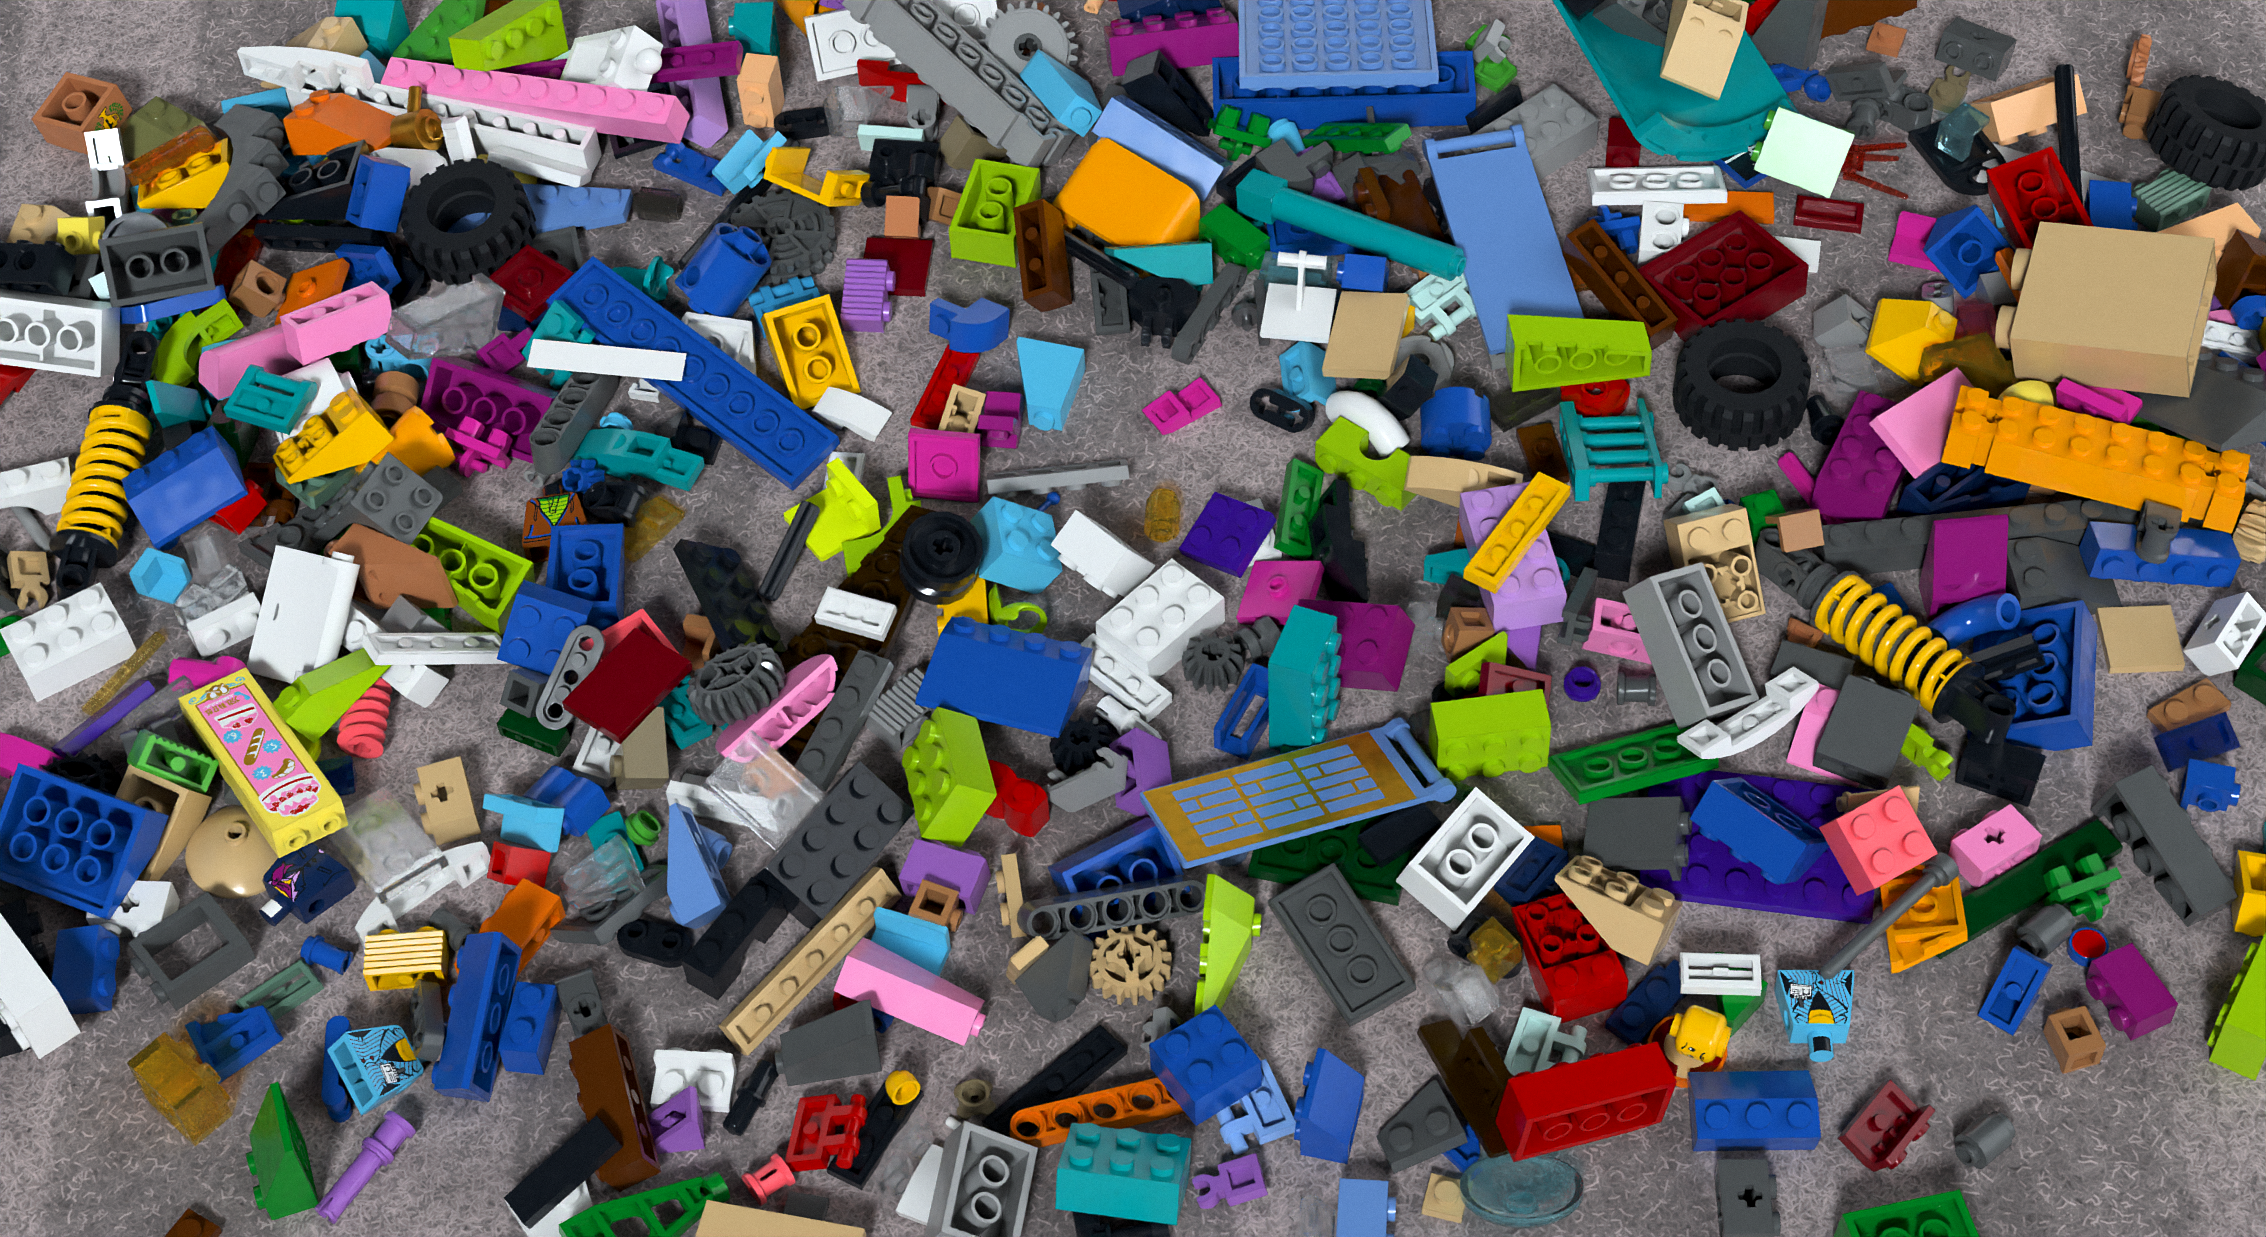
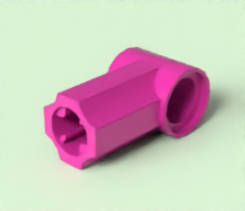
(202, 671)

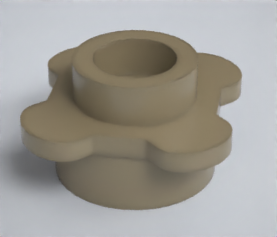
(974, 1088)

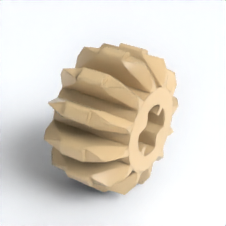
(2251, 533)

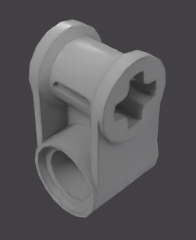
(923, 109)

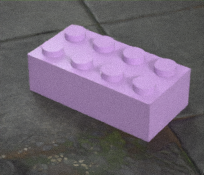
(1535, 588)

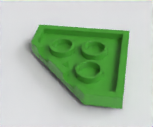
(430, 39)

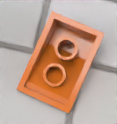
(334, 121)

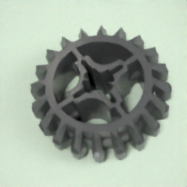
(736, 684)

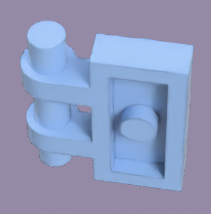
(1265, 1115)

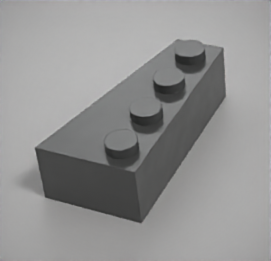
(2166, 845)

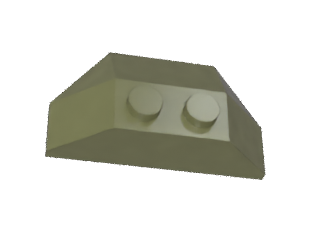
(154, 125)

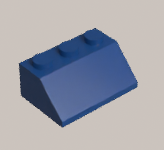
(185, 486)
(1758, 830)
(1119, 859)
(1753, 1111)

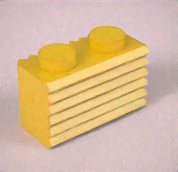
(401, 959)

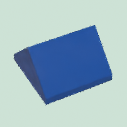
(1965, 247)

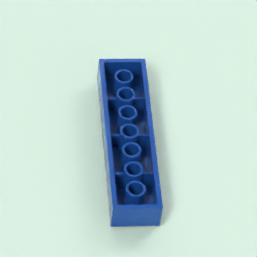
(1310, 107)

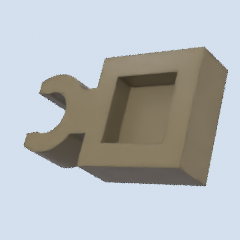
(1950, 92)

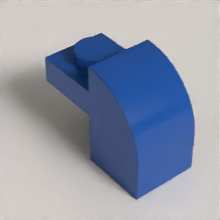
(971, 328)

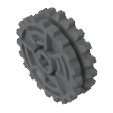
(794, 231)

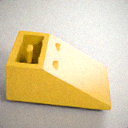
(334, 440)

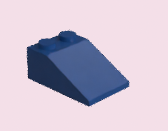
(591, 566)

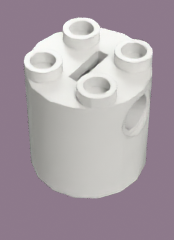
(328, 385)

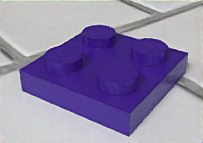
(1227, 534)

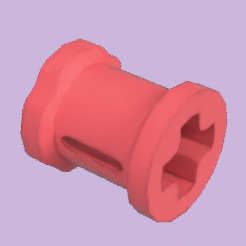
(768, 1179)

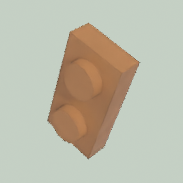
(2189, 706)

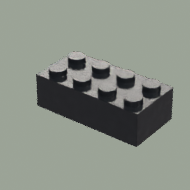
(834, 844)

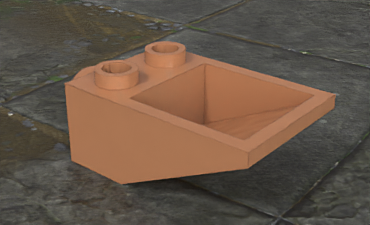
(392, 570)

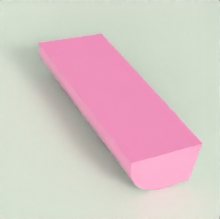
(225, 365)

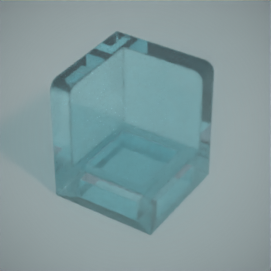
(1958, 130)

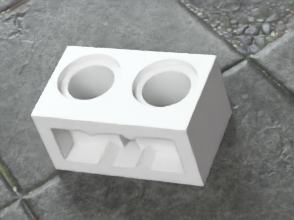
(1660, 230)

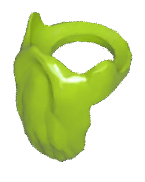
(1001, 614)

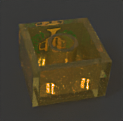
(181, 1087)

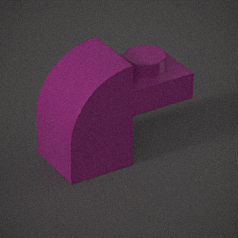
(1001, 419)

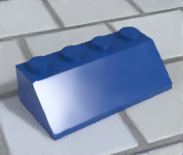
(477, 1016)

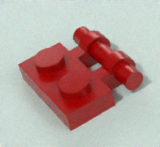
(815, 1128)

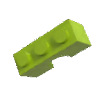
(1343, 452)

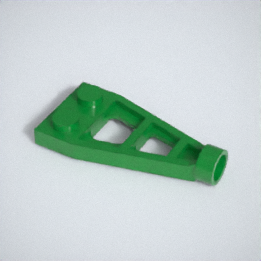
(599, 1218)

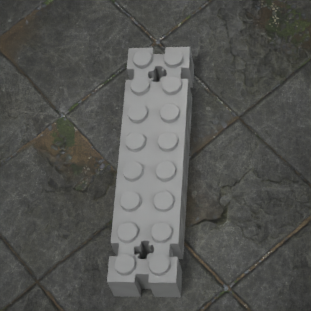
(966, 78)

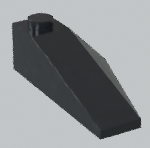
(319, 189)

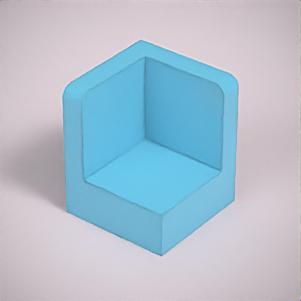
(160, 575)

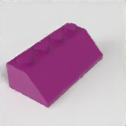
(491, 397)

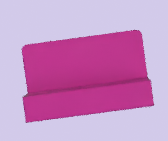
(1910, 240)
(2098, 402)

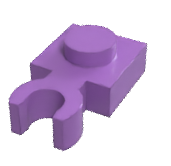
(1238, 1182)

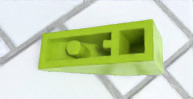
(327, 693)

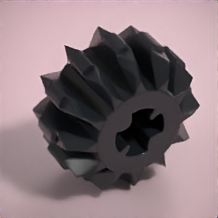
(1078, 745)

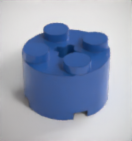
(1456, 424)

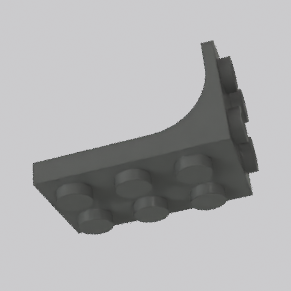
(382, 497)

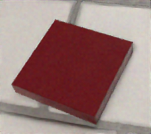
(908, 259)
(530, 281)

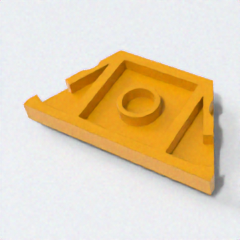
(1928, 926)

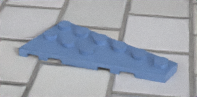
(565, 207)

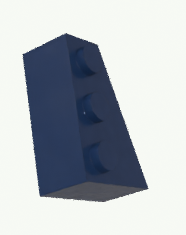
(1959, 489)

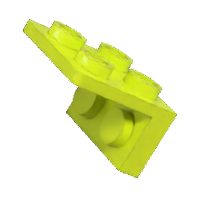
(844, 515)

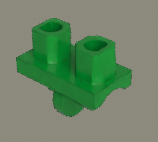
(1226, 126)
(2094, 878)

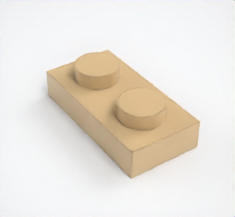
(1009, 883)

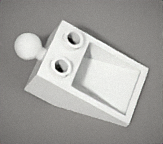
(614, 59)

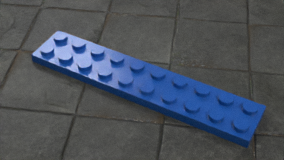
(712, 385)

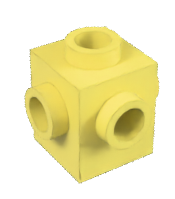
(81, 234)

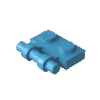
(781, 296)

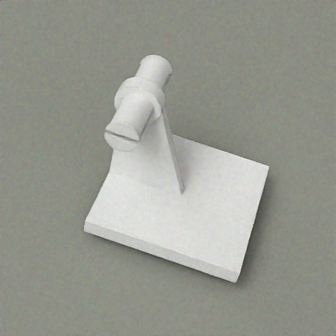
(1299, 310)

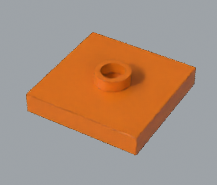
(313, 286)

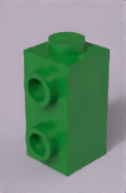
(1234, 238)

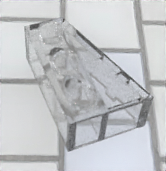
(449, 323)

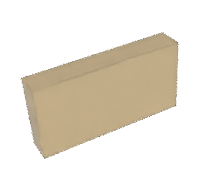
(1026, 957)

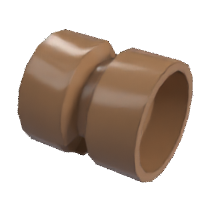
(393, 395)

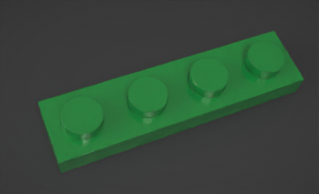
(1359, 136)

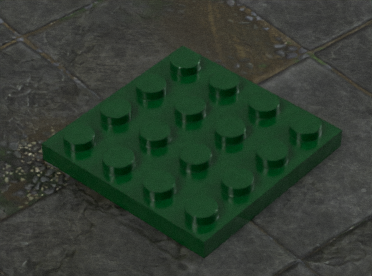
(1303, 856)

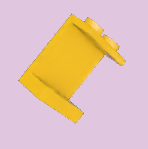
(840, 187)

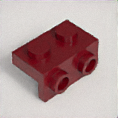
(1885, 1128)

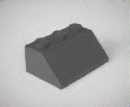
(156, 264)

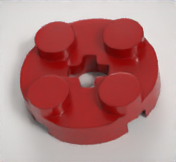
(1610, 402)

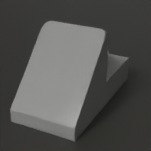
(408, 618)

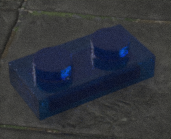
(2196, 741)

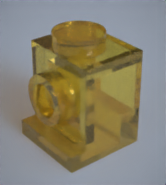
(1494, 950)

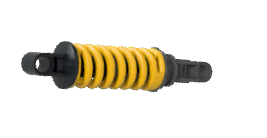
(1888, 641)

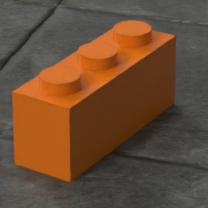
(525, 918)

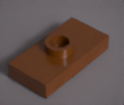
(1542, 452)

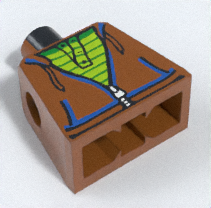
(547, 511)

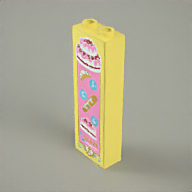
(263, 762)

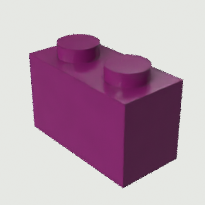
(2130, 992)

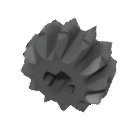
(1212, 662)

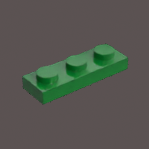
(1297, 508)

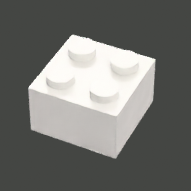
(1101, 556)

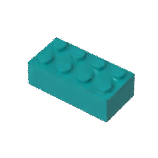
(1304, 680)

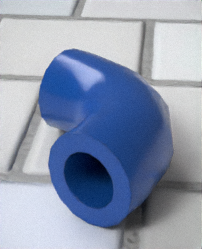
(1976, 618)

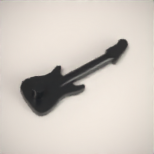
(409, 271)

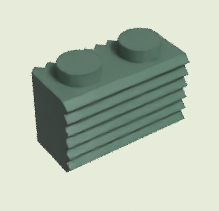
(2169, 199)

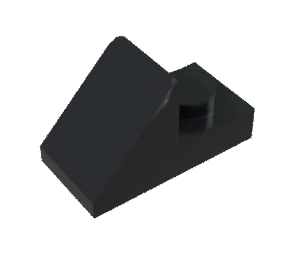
(691, 440)

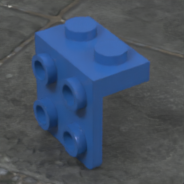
(368, 265)

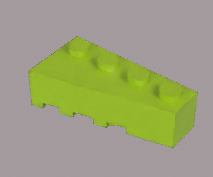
(1573, 351)
(479, 572)

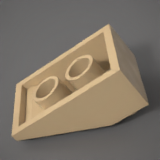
(329, 34)
(185, 812)

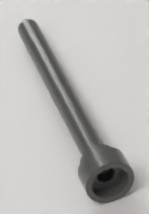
(1938, 872)

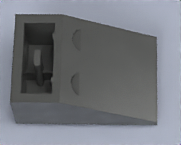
(1637, 18)

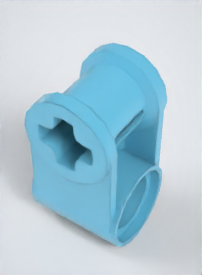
(394, 361)

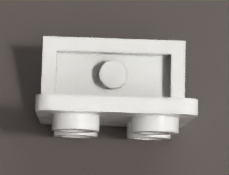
(225, 625)

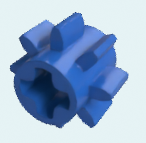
(581, 476)

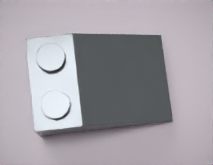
(2053, 573)

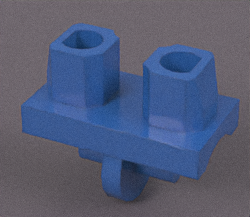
(1620, 230)

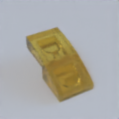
(653, 523)

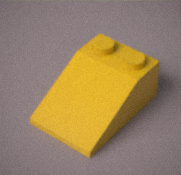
(190, 184)
(809, 350)

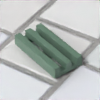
(284, 998)

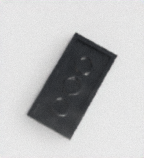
(727, 596)

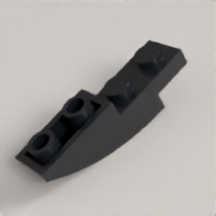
(1337, 550)

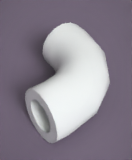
(1368, 413)

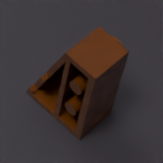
(2241, 270)

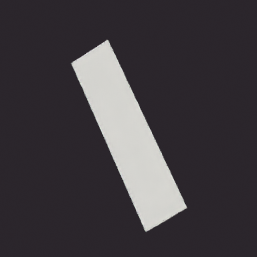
(606, 360)

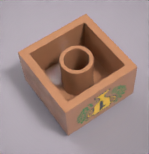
(77, 107)

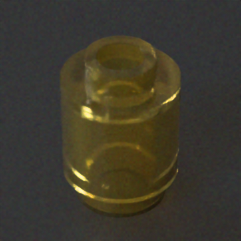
(1162, 515)

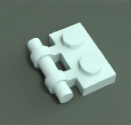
(1433, 296)
(1536, 1037)

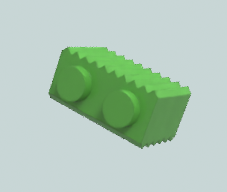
(172, 761)

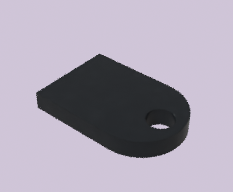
(1952, 172)

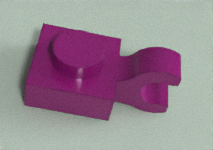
(504, 354)

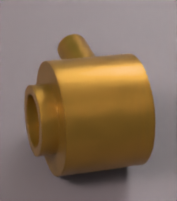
(418, 126)

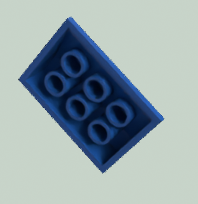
(1006, 676)
(2056, 698)
(74, 840)

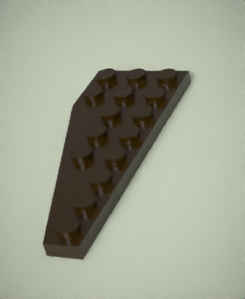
(875, 579)

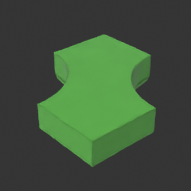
(1491, 74)

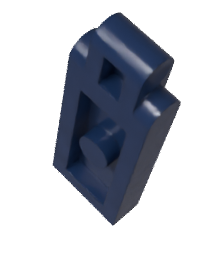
(1647, 1005)

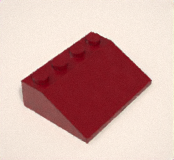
(1726, 276)

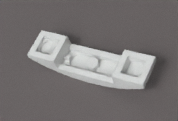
(1784, 700)
(465, 866)

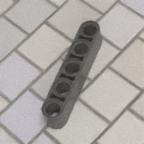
(569, 419)
(1095, 903)

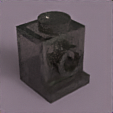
(1458, 593)

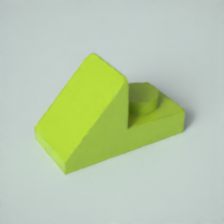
(1465, 672)

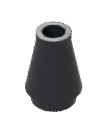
(1823, 420)

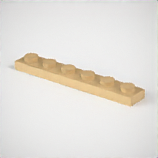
(809, 962)

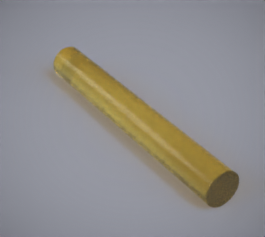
(124, 673)

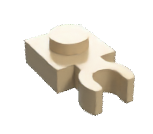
(29, 573)

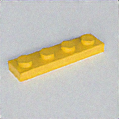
(1516, 532)

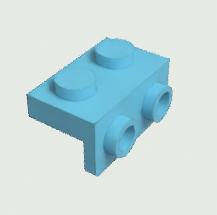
(745, 161)

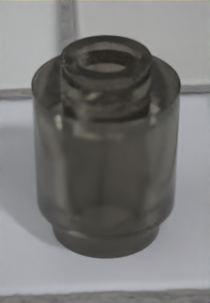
(658, 204)

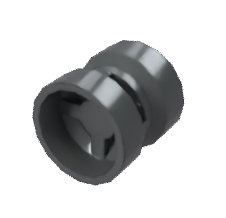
(1258, 639)

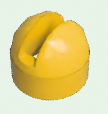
(902, 1087)

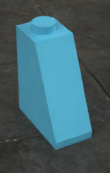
(1062, 92)
(1049, 380)

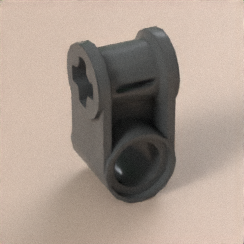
(1906, 109)
(2155, 531)
(581, 1001)

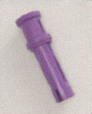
(375, 1152)

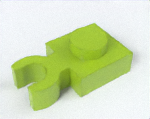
(1920, 750)

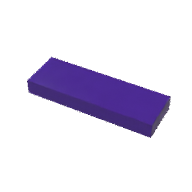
(104, 718)

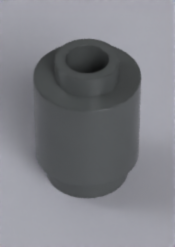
(2045, 930)
(1984, 1140)

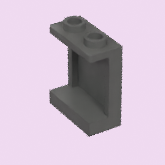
(1866, 732)
(1639, 834)

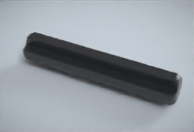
(789, 550)

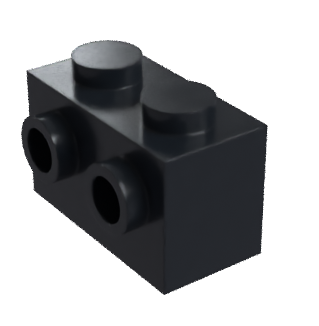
(895, 165)

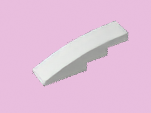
(299, 65)

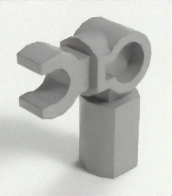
(1690, 485)

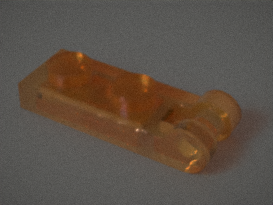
(170, 154)

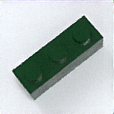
(533, 733)

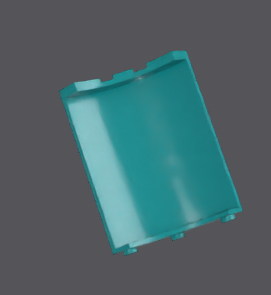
(1672, 117)

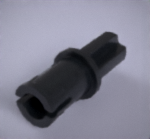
(750, 1097)

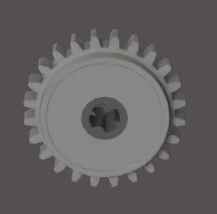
(1030, 30)

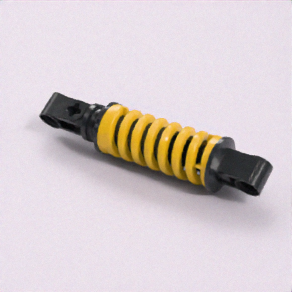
(111, 451)

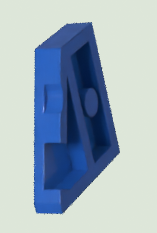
(234, 1039)

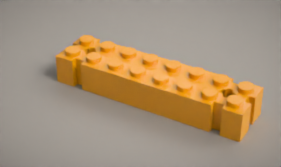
(2095, 458)

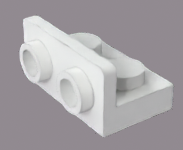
(709, 1072)

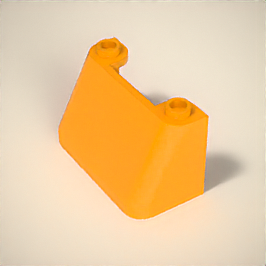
(1127, 200)

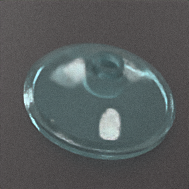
(1521, 1192)

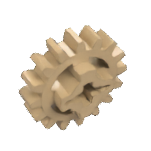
(1147, 957)

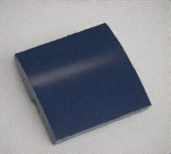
(1532, 874)

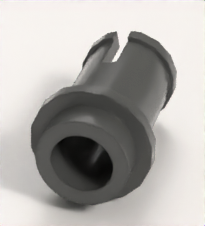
(454, 929)

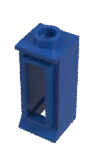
(1253, 684)

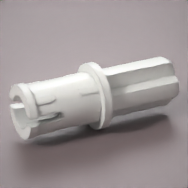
(1122, 718)

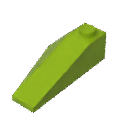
(1227, 940)

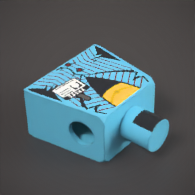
(1815, 1009)
(375, 1064)

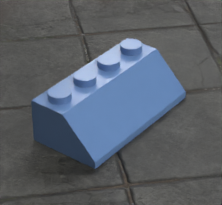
(1162, 145)

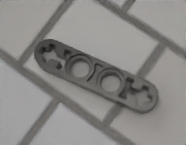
(1207, 312)

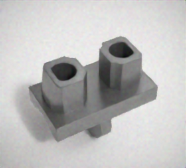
(1249, 314)

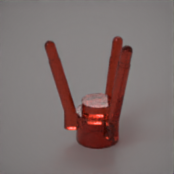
(1856, 160)

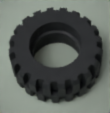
(2211, 132)
(458, 192)
(1738, 417)

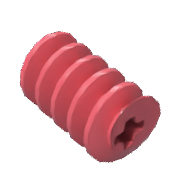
(365, 722)

